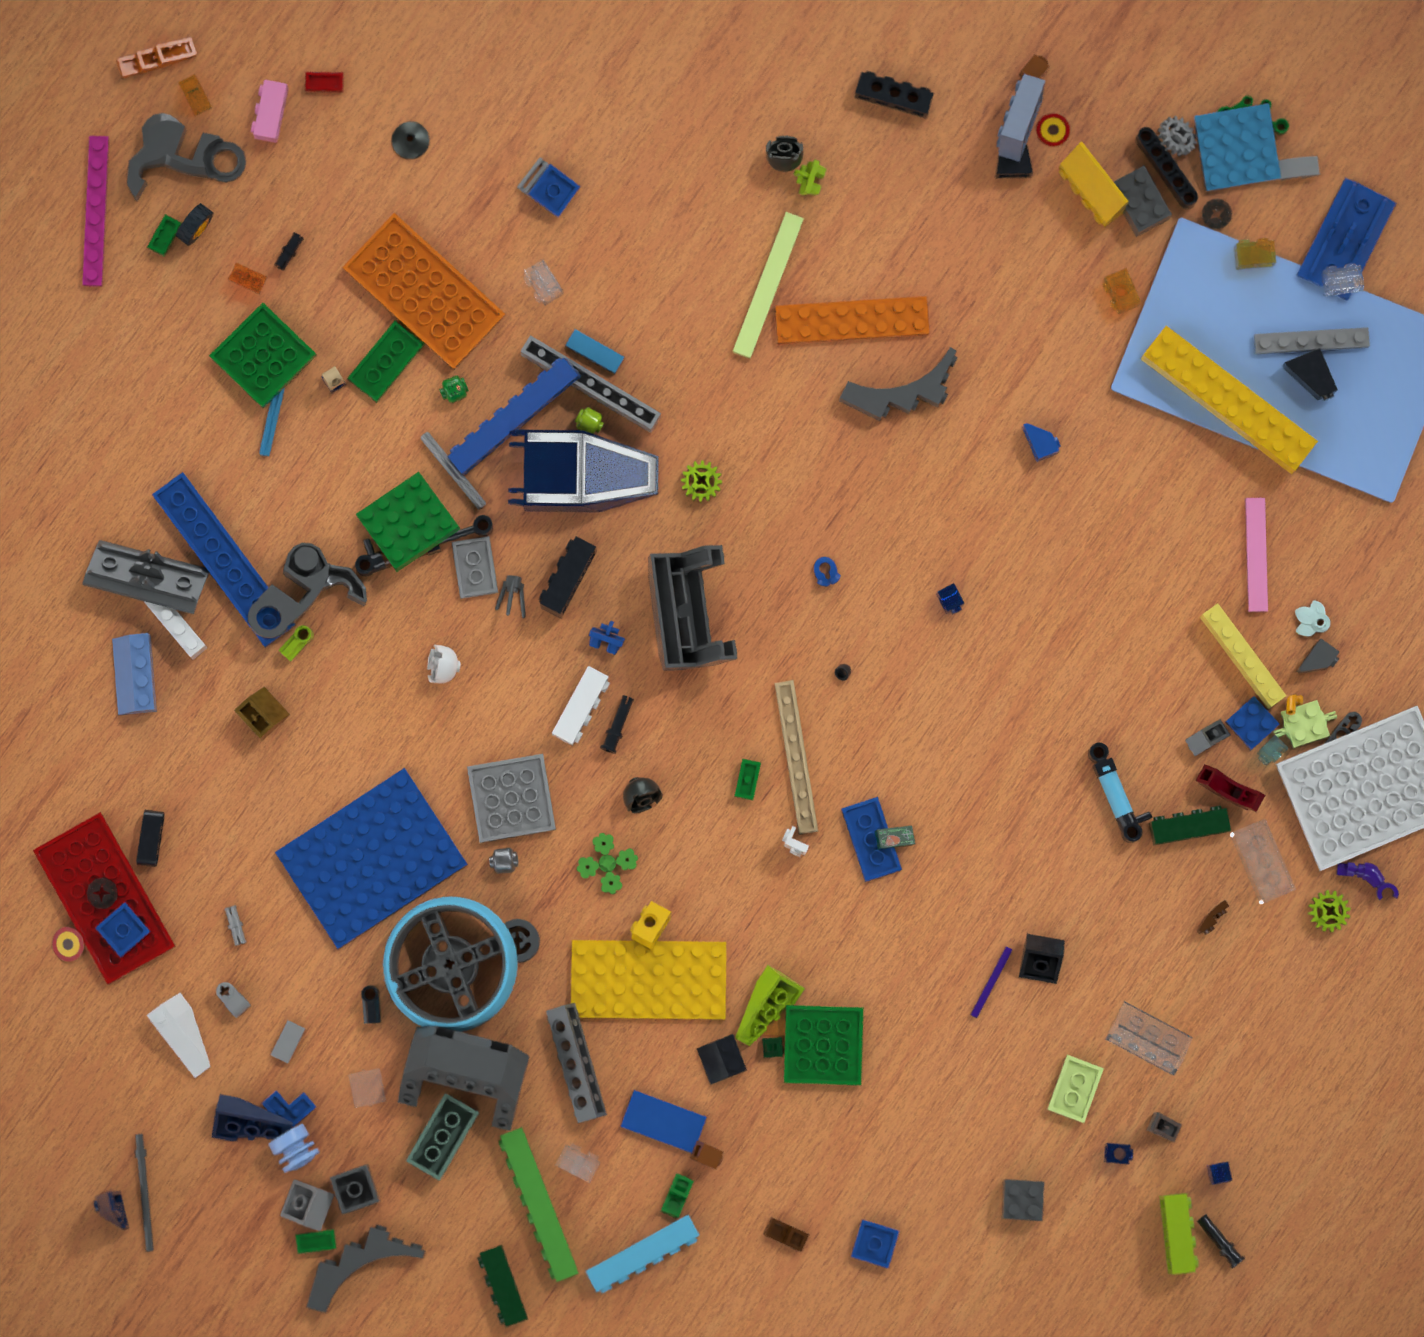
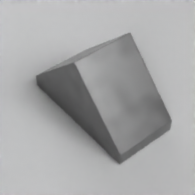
(1164, 1126)

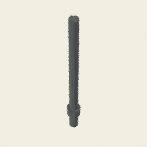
(140, 1154)

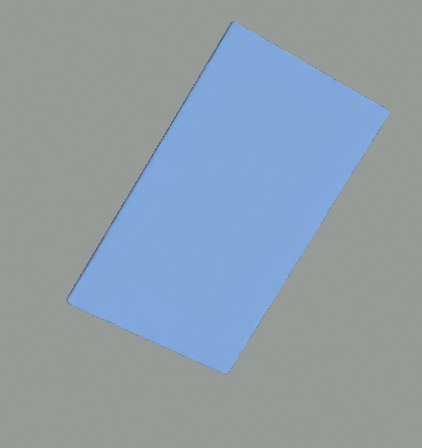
(1379, 404)

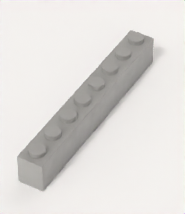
(595, 386)

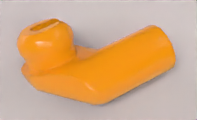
(1291, 703)

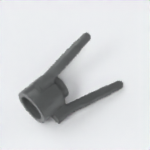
(512, 584)

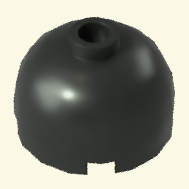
(784, 153)
(640, 794)

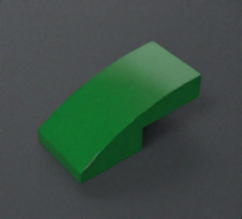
(677, 1196)

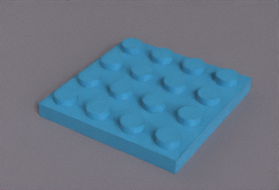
(1237, 147)

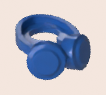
(834, 575)

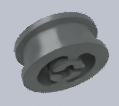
(534, 938)

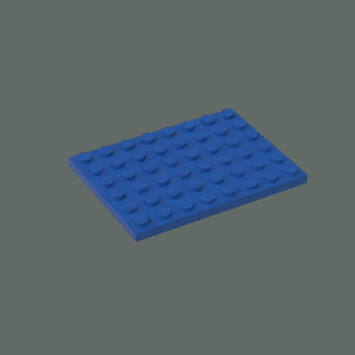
(371, 858)

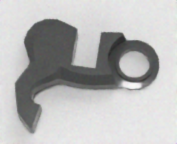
(162, 143)
(310, 571)

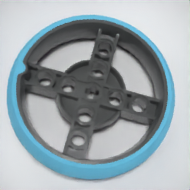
(429, 914)

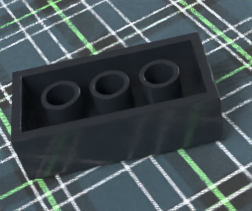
(568, 576)

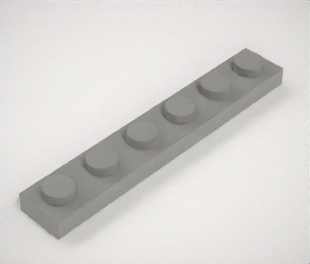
(1311, 340)

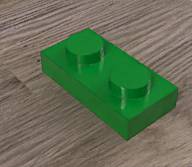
(747, 779)

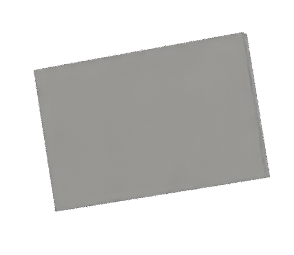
(474, 567)

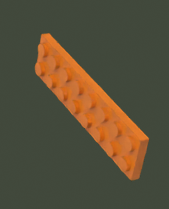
(852, 320)

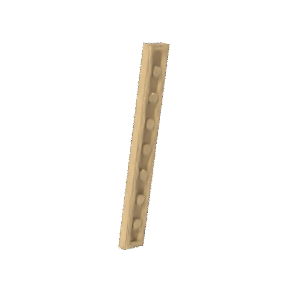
(796, 757)

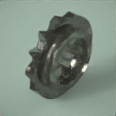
(1217, 205)
(108, 900)

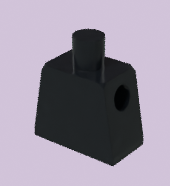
(1014, 169)

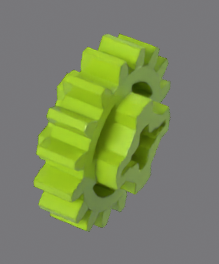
(693, 471)
(1339, 918)

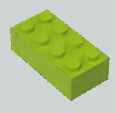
(1177, 1233)

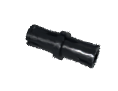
(288, 251)

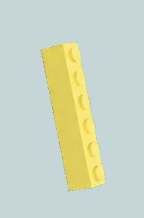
(1243, 656)

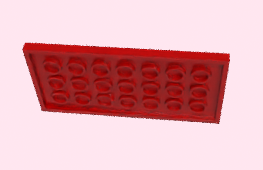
(93, 853)

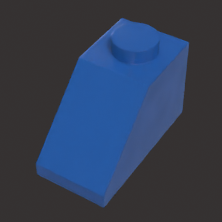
(1041, 442)

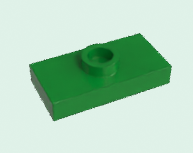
(164, 235)
(316, 1241)

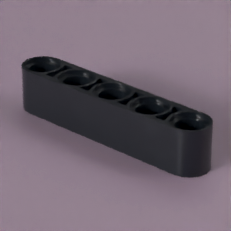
(1167, 177)

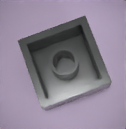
(355, 1189)
(1022, 1200)

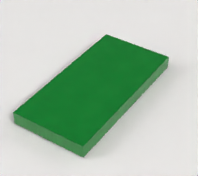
(385, 361)

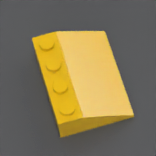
(1093, 185)

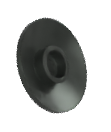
(411, 149)

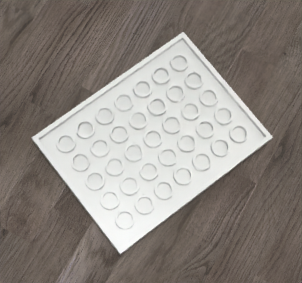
(1359, 788)

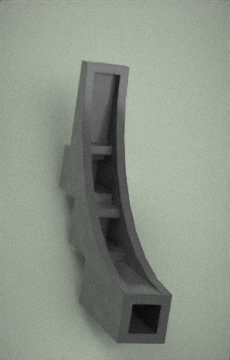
(875, 401)
(377, 1246)

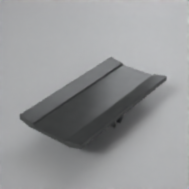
(145, 576)

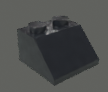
(1042, 958)
(721, 1059)

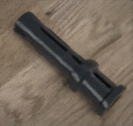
(614, 733)
(1226, 1249)

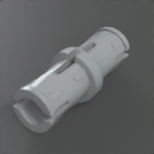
(235, 925)

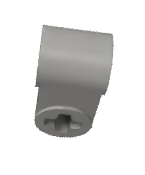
(235, 1001)

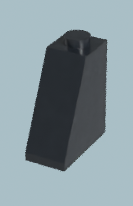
(1313, 374)

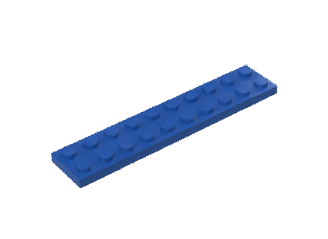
(217, 551)

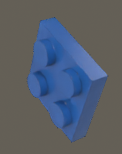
(553, 190)
(1252, 723)
(123, 929)
(875, 1243)

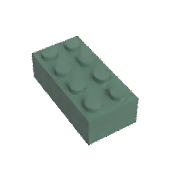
(442, 1137)

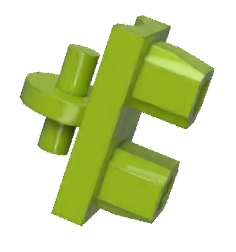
(807, 175)

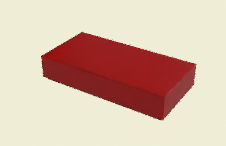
(324, 81)

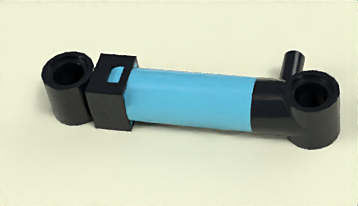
(1116, 796)

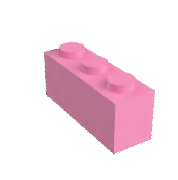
(269, 111)

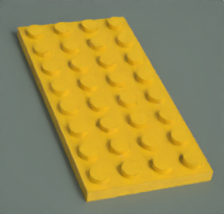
(645, 983)

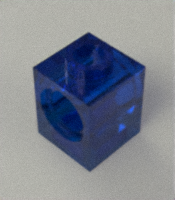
(950, 599)
(1109, 1153)
(1219, 1173)

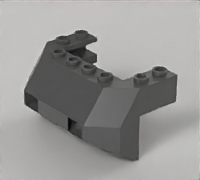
(682, 611)
(465, 1064)

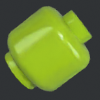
(589, 420)

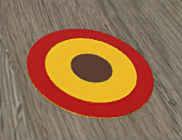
(1053, 129)
(68, 944)

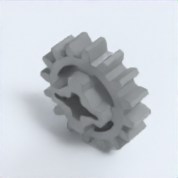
(1177, 136)

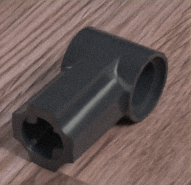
(371, 1008)

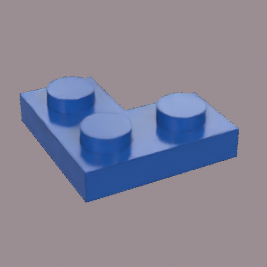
(294, 1112)

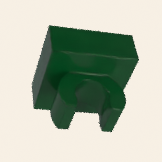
(772, 1047)

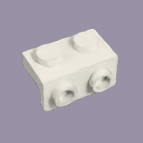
(796, 847)

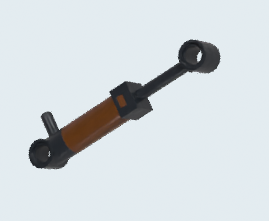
(380, 562)

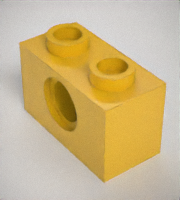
(649, 935)

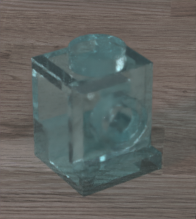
(1271, 750)

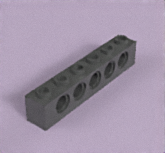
(584, 1069)

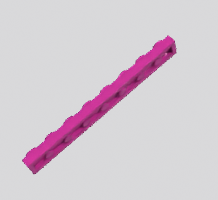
(95, 211)

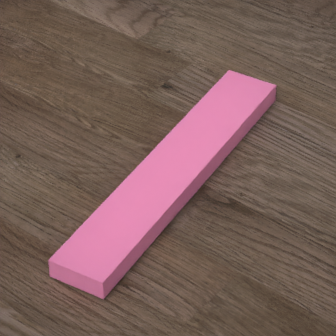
(1256, 555)

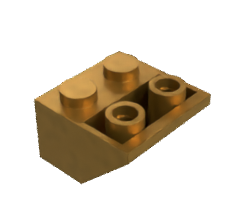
(262, 712)

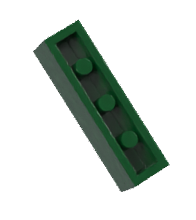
(1189, 826)
(503, 1285)

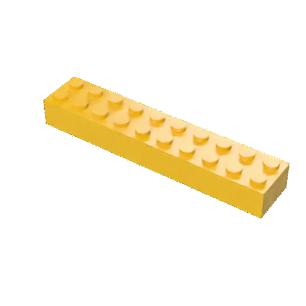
(1229, 400)

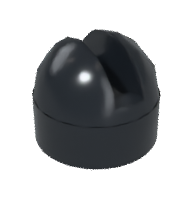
(842, 672)

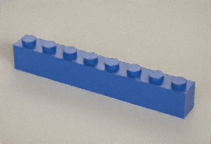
(514, 415)

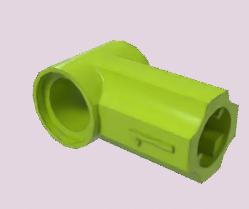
(295, 644)

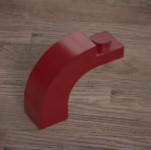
(1229, 789)

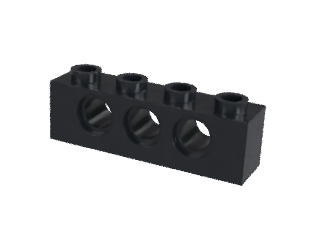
(900, 103)

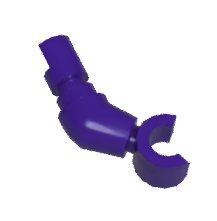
(1369, 873)

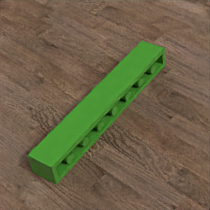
(539, 1205)

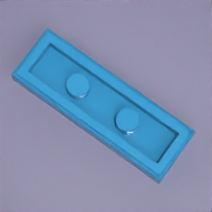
(594, 351)

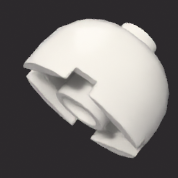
(443, 664)

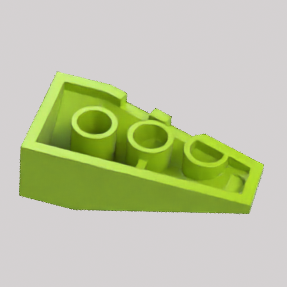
(768, 998)

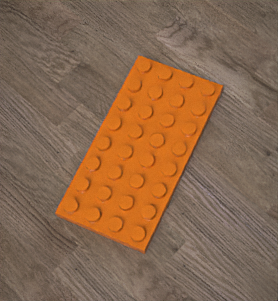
(424, 291)

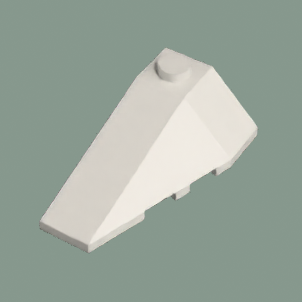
(179, 1028)

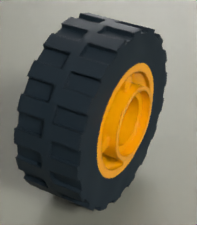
(194, 224)

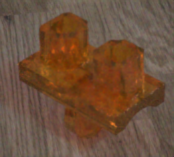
(247, 278)

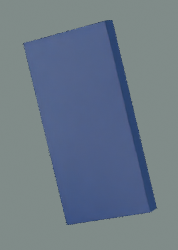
(861, 822)
(663, 1121)

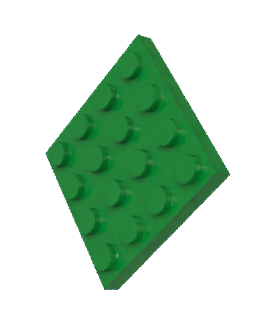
(263, 355)
(407, 521)
(823, 1045)

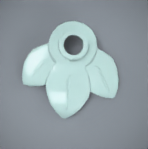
(1310, 617)

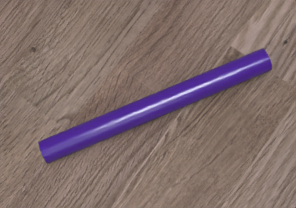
(991, 982)

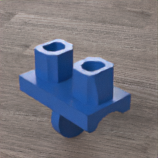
(598, 635)

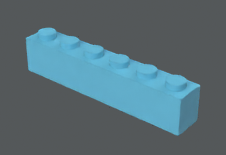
(642, 1253)

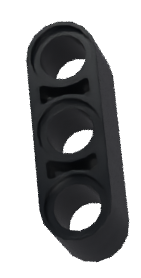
(150, 838)

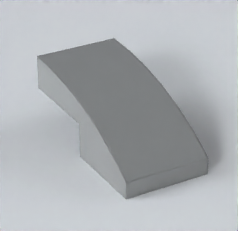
(1299, 167)

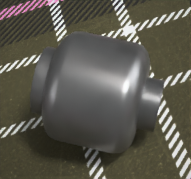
(504, 860)

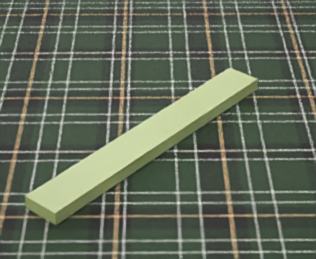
(768, 285)

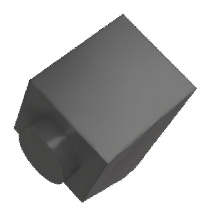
(1319, 658)
(1207, 737)

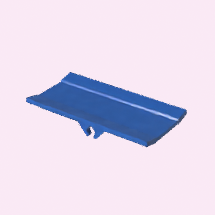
(1347, 231)

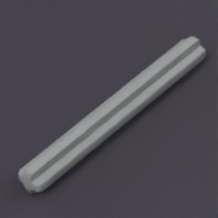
(459, 478)

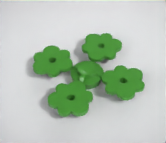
(607, 863)

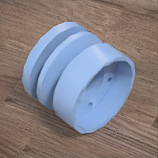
(293, 1148)

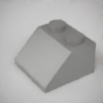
(307, 1205)

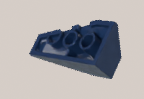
(242, 1119)

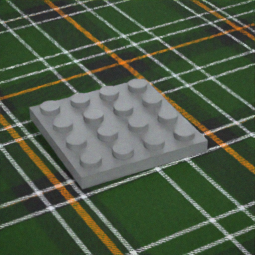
(511, 798)

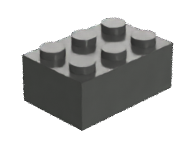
(1145, 205)

